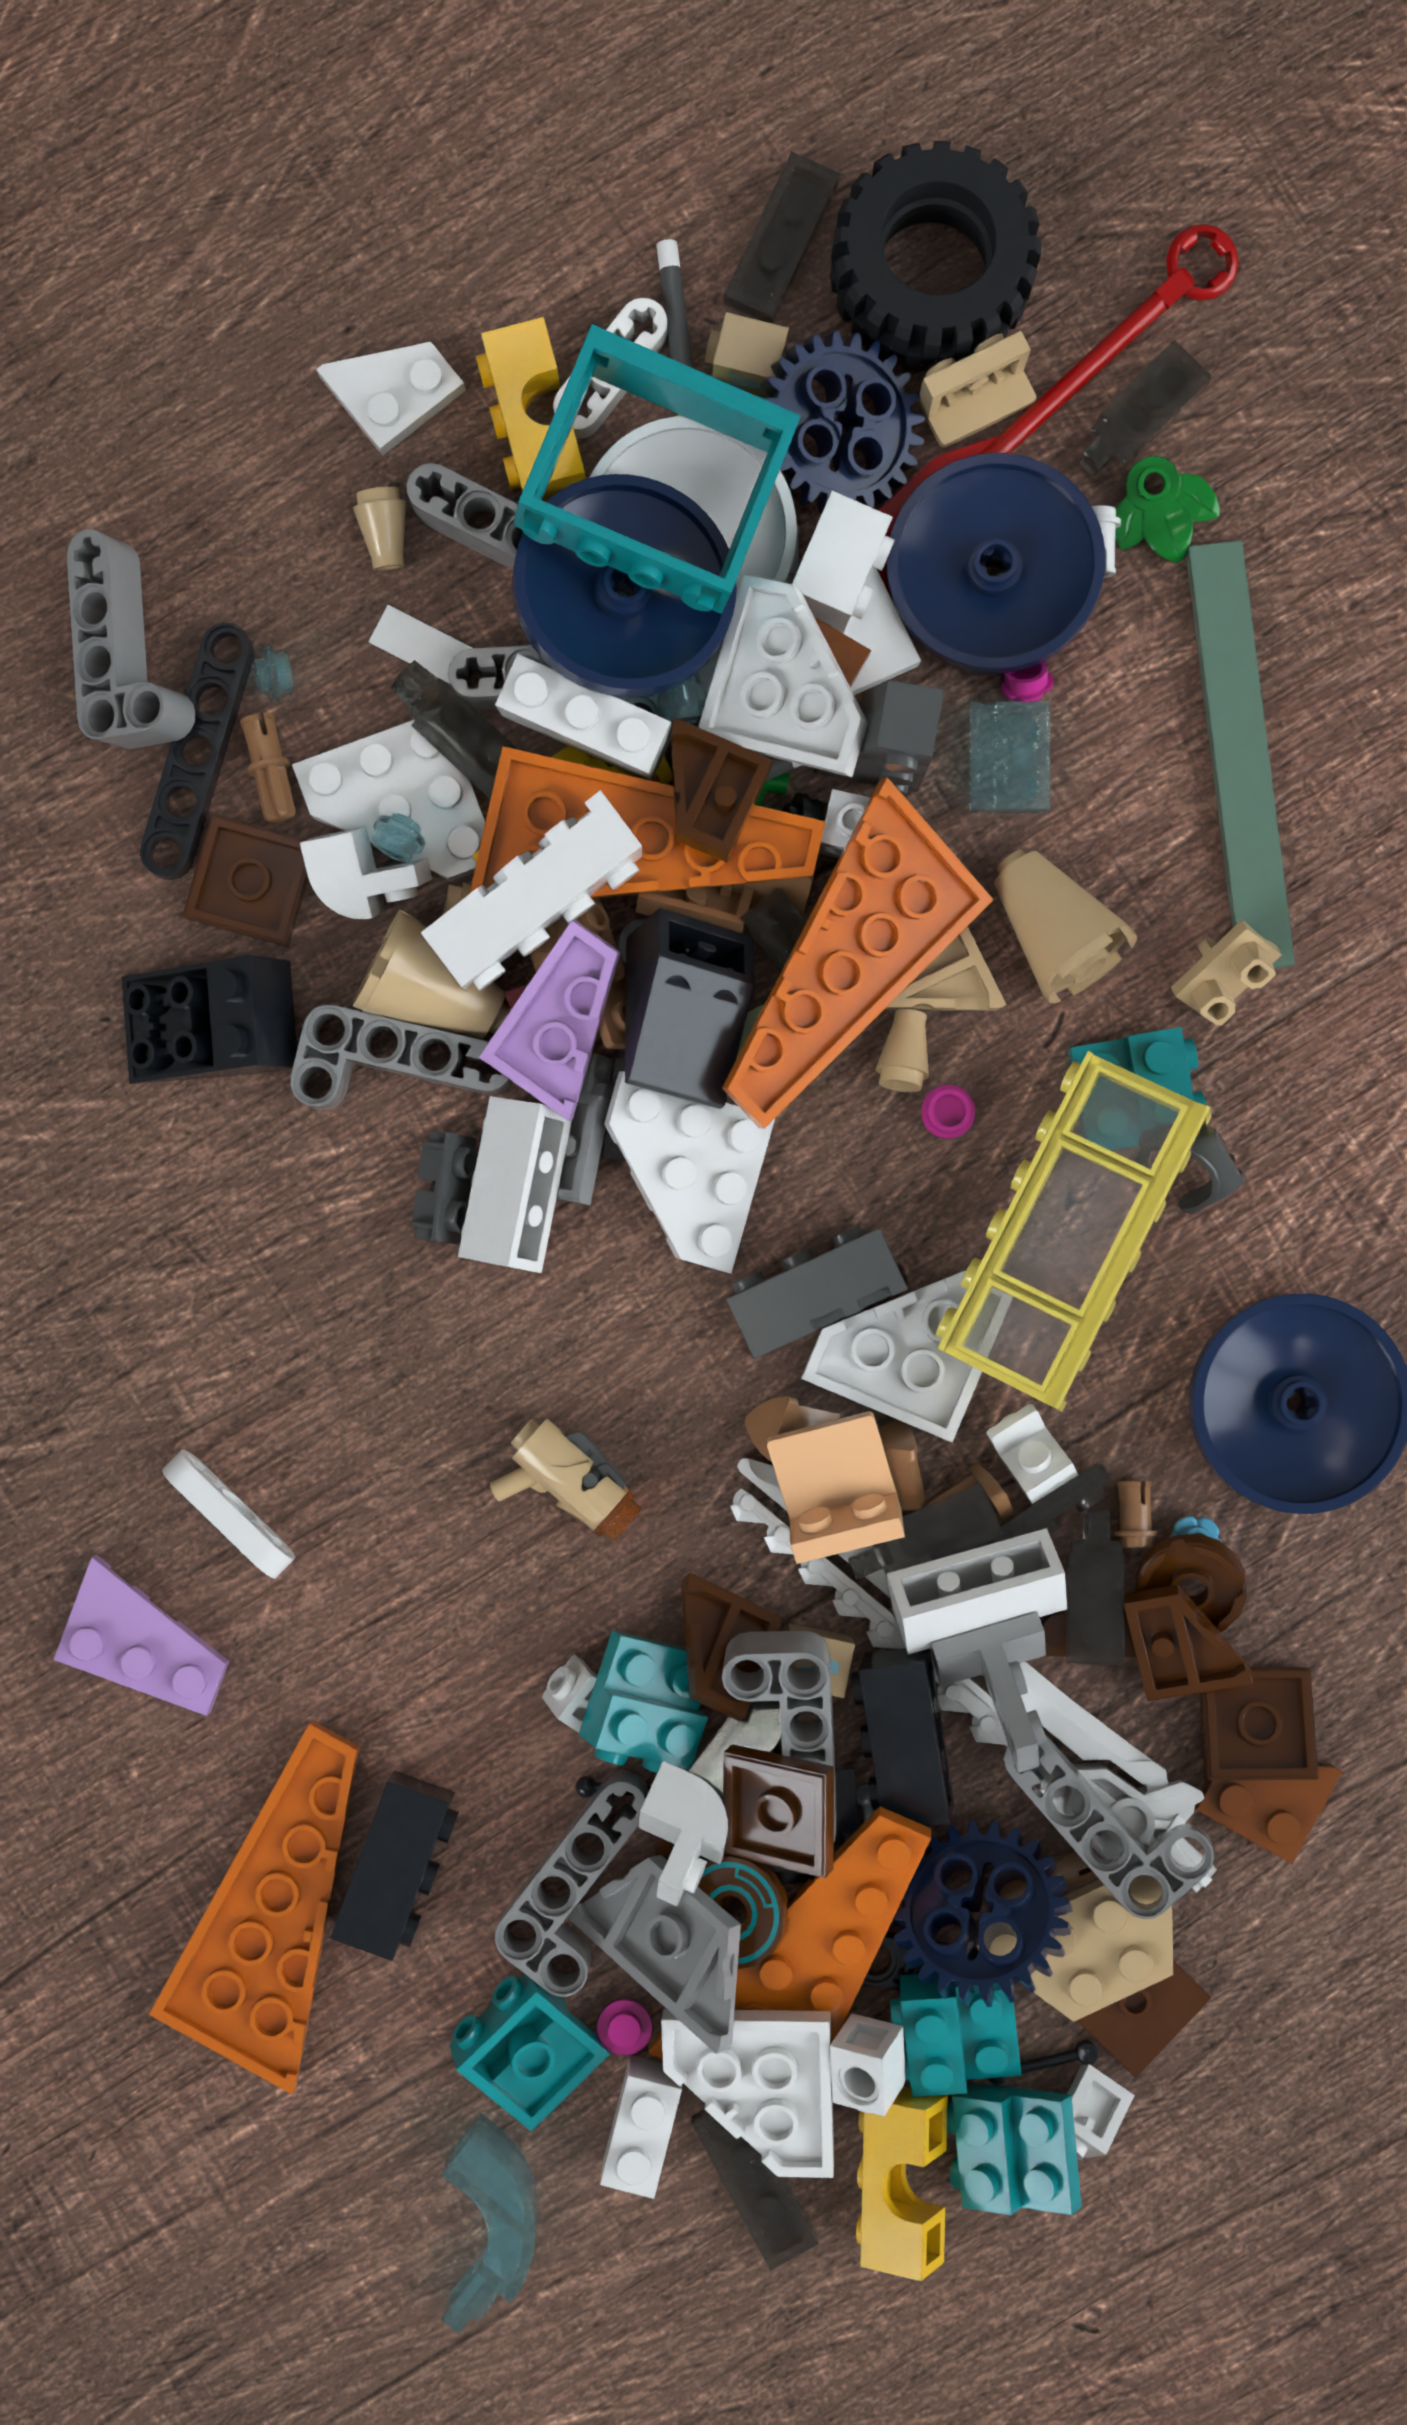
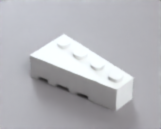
(535, 893)

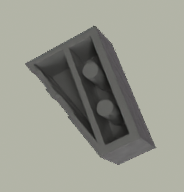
(898, 734)
(815, 1290)

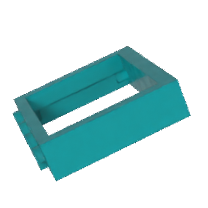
(689, 395)

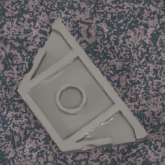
(674, 1952)

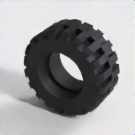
(945, 190)

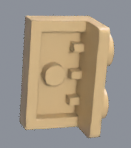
(978, 389)

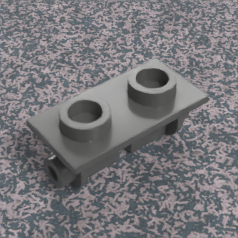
(450, 1163)

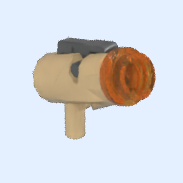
(573, 1473)

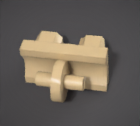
(1225, 971)

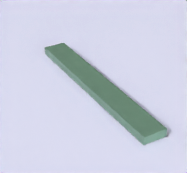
(1239, 743)

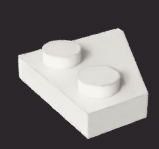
(393, 390)

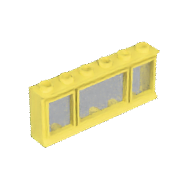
(1071, 1229)

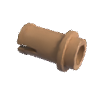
(1135, 1514)

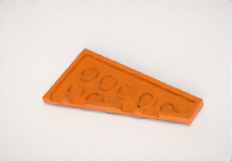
(540, 791)
(872, 932)
(836, 1925)
(259, 1946)

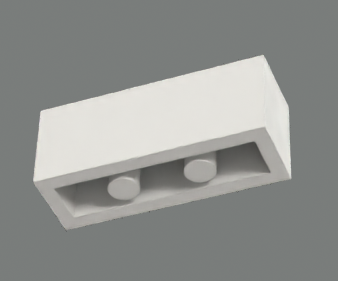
(584, 718)
(515, 1184)
(977, 1589)

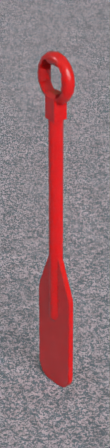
(1178, 284)

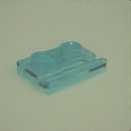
(1010, 757)

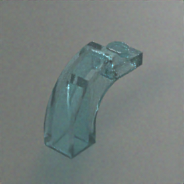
(501, 2184)

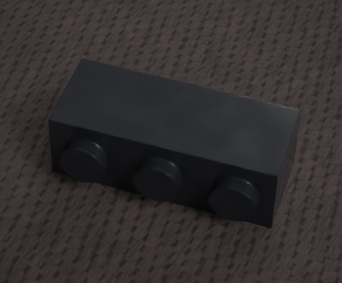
(904, 1735)
(395, 1866)

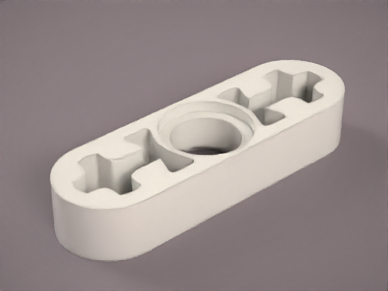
(623, 326)
(228, 1513)

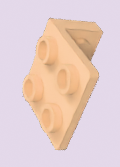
(836, 1487)

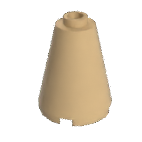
(1059, 924)
(417, 988)

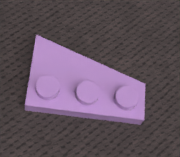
(556, 1020)
(136, 1644)

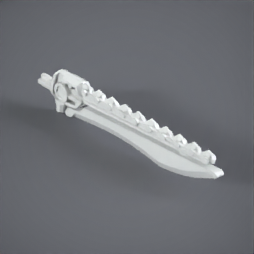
(1144, 1810)

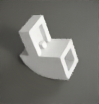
(346, 875)
(691, 1817)

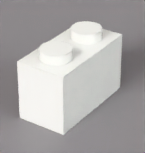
(839, 559)
(640, 2128)

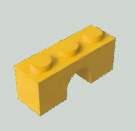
(520, 368)
(896, 2227)

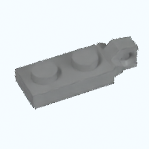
(587, 1133)

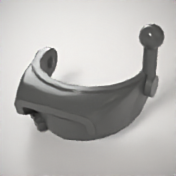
(1212, 1154)

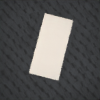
(416, 641)

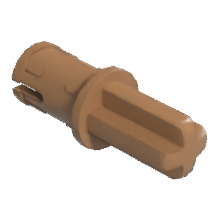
(268, 767)

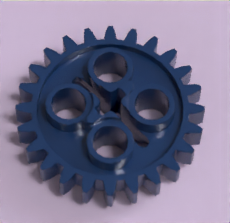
(880, 436)
(1028, 1918)

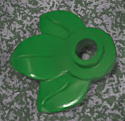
(1167, 517)

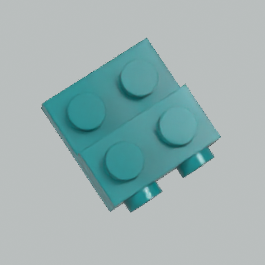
(1155, 1055)
(643, 1705)
(952, 2040)
(526, 2050)
(1014, 2150)

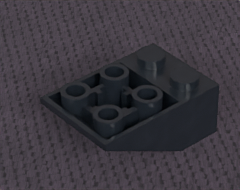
(685, 1005)
(210, 1020)

